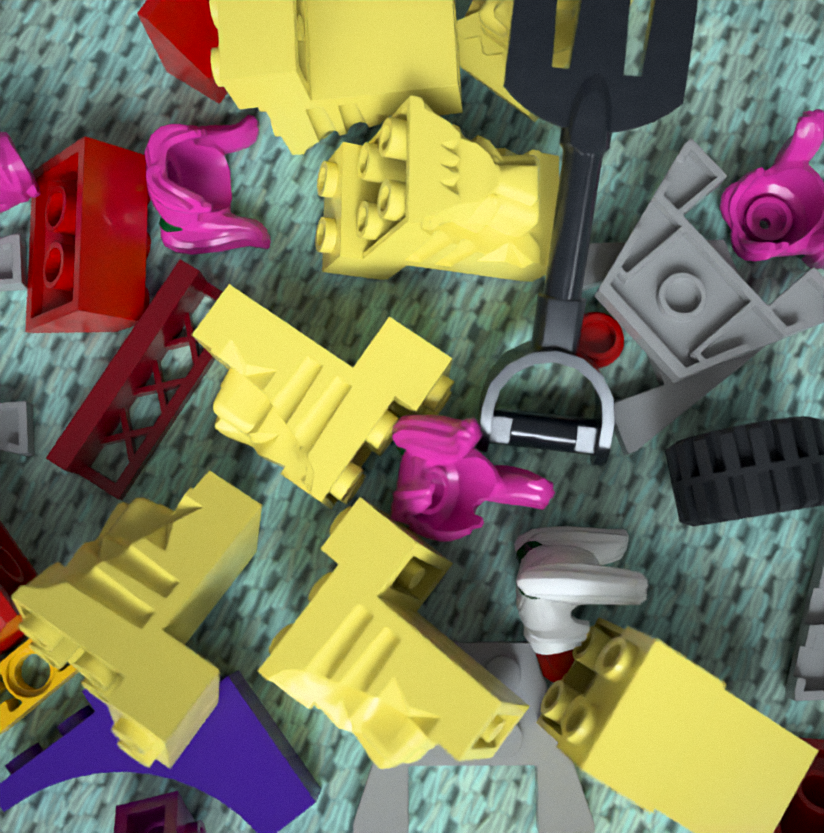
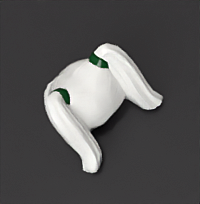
(565, 570)

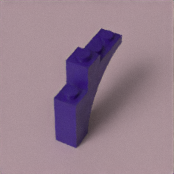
(232, 757)

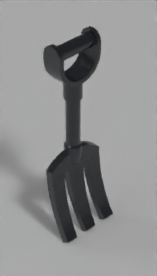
(589, 105)

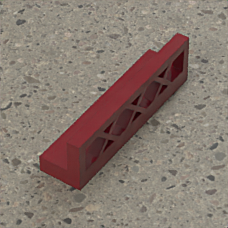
(126, 377)

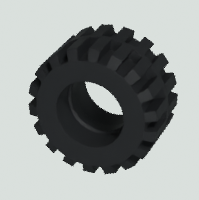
(748, 470)

